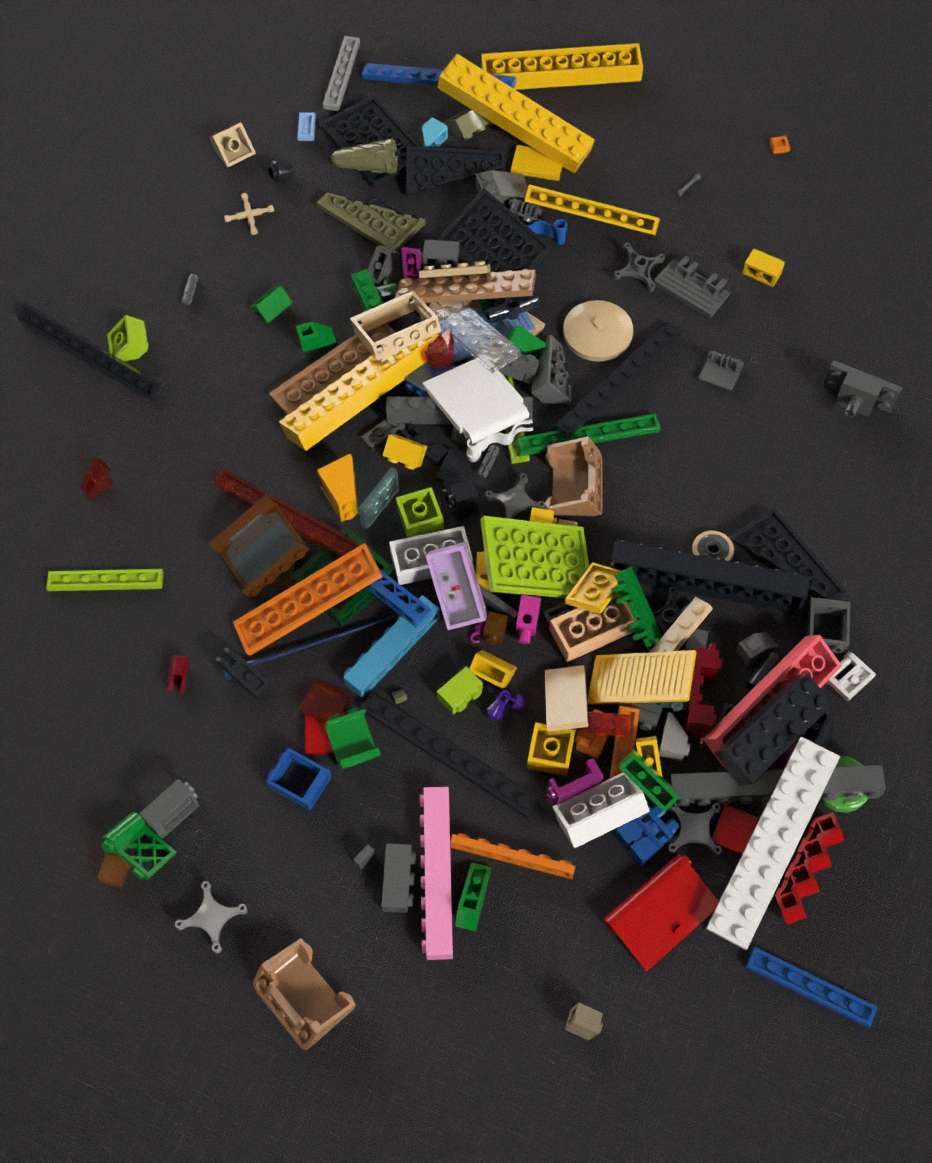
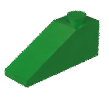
(473, 897)

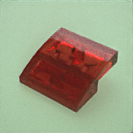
(325, 701)

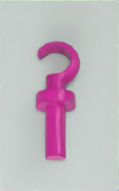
(479, 628)

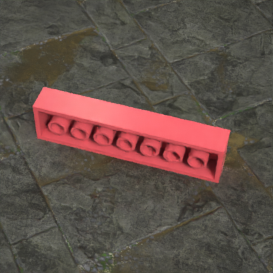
(808, 656)

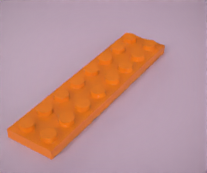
(307, 599)

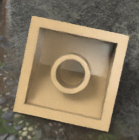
(232, 145)

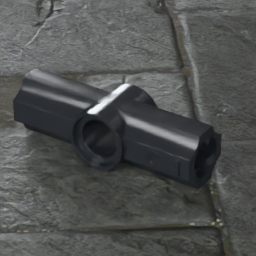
(511, 308)

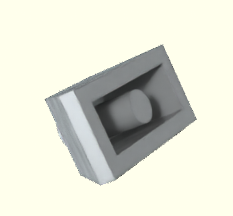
(673, 740)

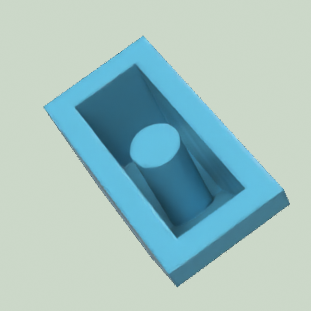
(434, 133)

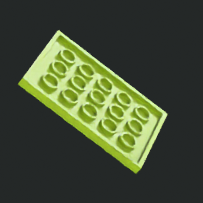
(533, 556)

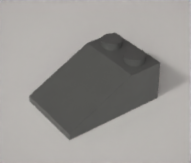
(502, 185)

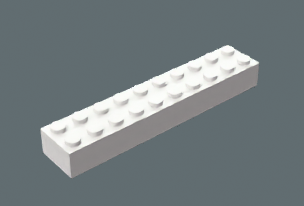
(772, 843)

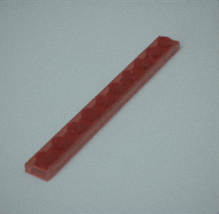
(301, 522)

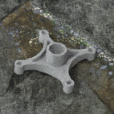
(211, 917)

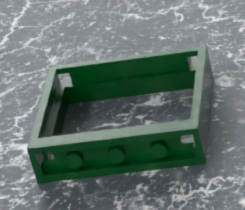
(361, 598)

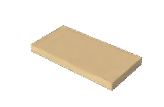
(566, 698)

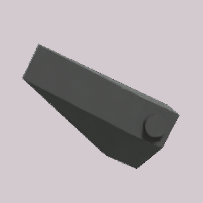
(550, 378)

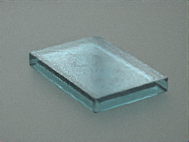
(379, 498)

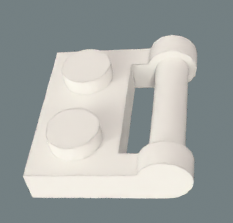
(854, 679)

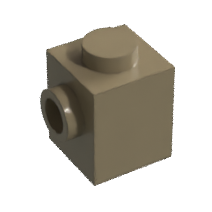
(584, 1021)

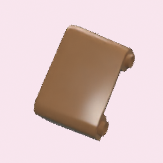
(575, 478)
(300, 995)

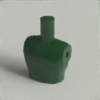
(387, 290)

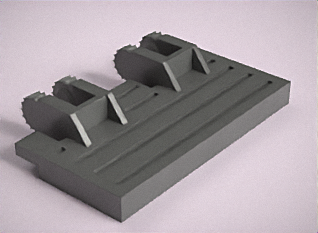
(693, 291)

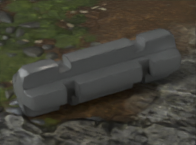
(190, 289)
(488, 461)

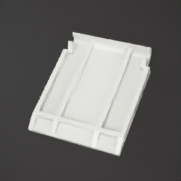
(476, 400)

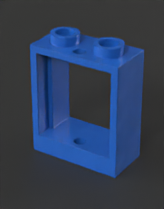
(315, 789)

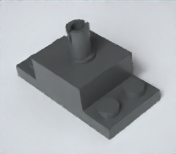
(860, 390)

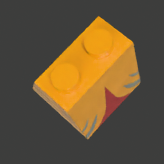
(339, 487)

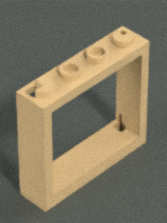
(392, 310)

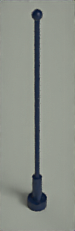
(253, 663)

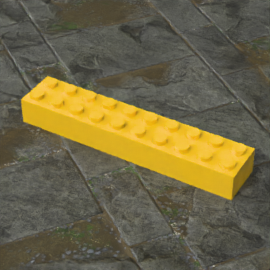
(567, 66)
(515, 113)
(351, 394)

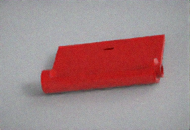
(657, 907)

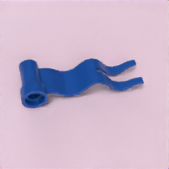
(555, 231)

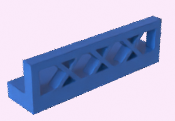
(395, 603)

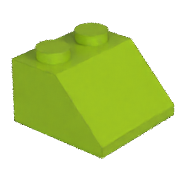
(128, 339)

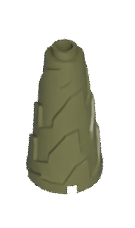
(373, 157)

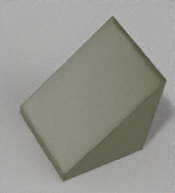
(399, 696)

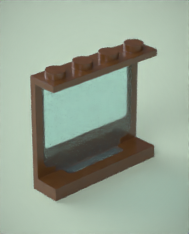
(260, 546)

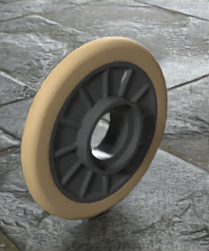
(714, 538)

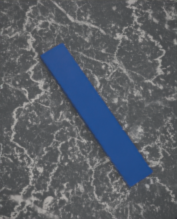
(812, 987)

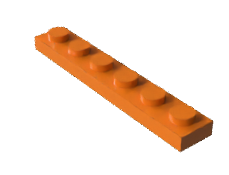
(504, 853)

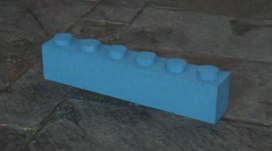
(388, 651)

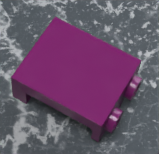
(591, 778)

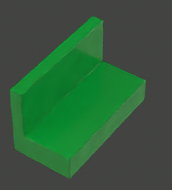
(271, 303)

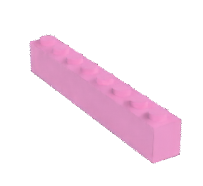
(437, 874)

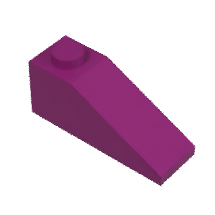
(412, 262)

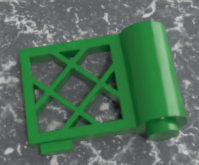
(124, 837)

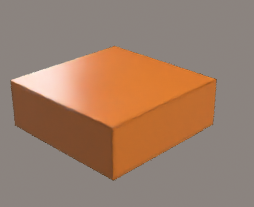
(779, 144)

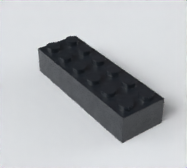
(773, 729)

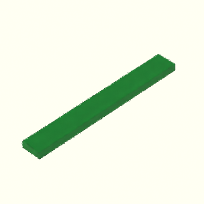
(596, 432)

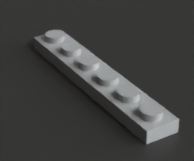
(341, 73)

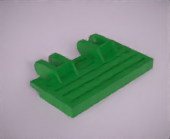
(639, 607)

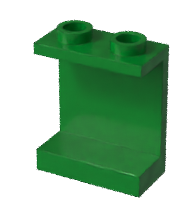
(351, 738)

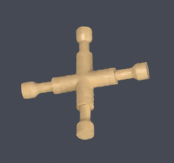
(248, 213)

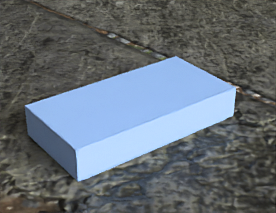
(306, 126)

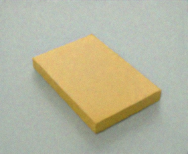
(535, 164)
(594, 589)

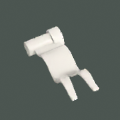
(474, 450)

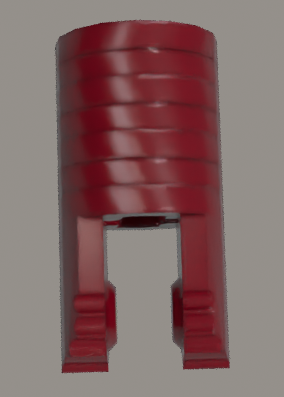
(178, 671)

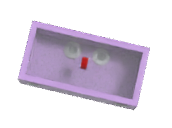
(457, 586)

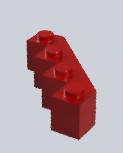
(810, 858)

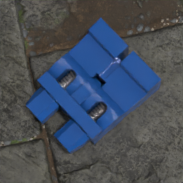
(646, 834)

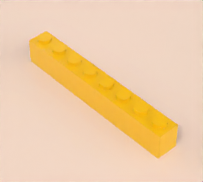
(592, 210)

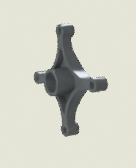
(639, 266)
(515, 499)
(694, 829)

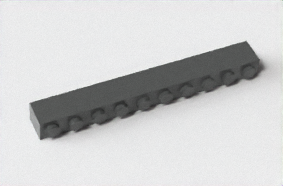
(723, 788)

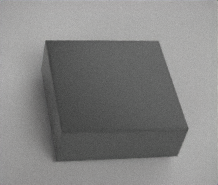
(364, 857)

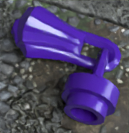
(496, 710)

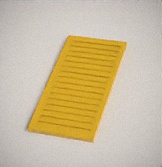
(642, 677)

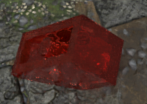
(441, 350)

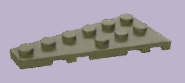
(373, 222)

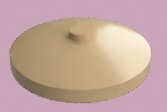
(598, 330)

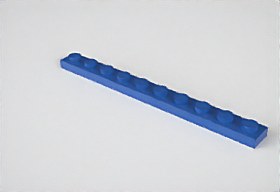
(414, 75)

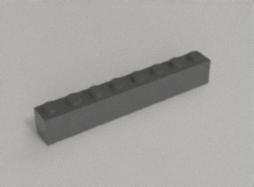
(425, 411)

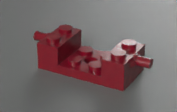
(701, 718)

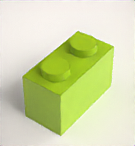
(460, 691)

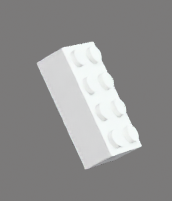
(410, 553)
(600, 809)

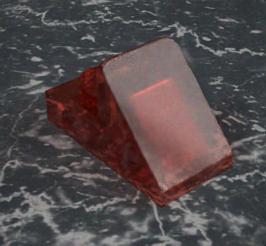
(96, 478)

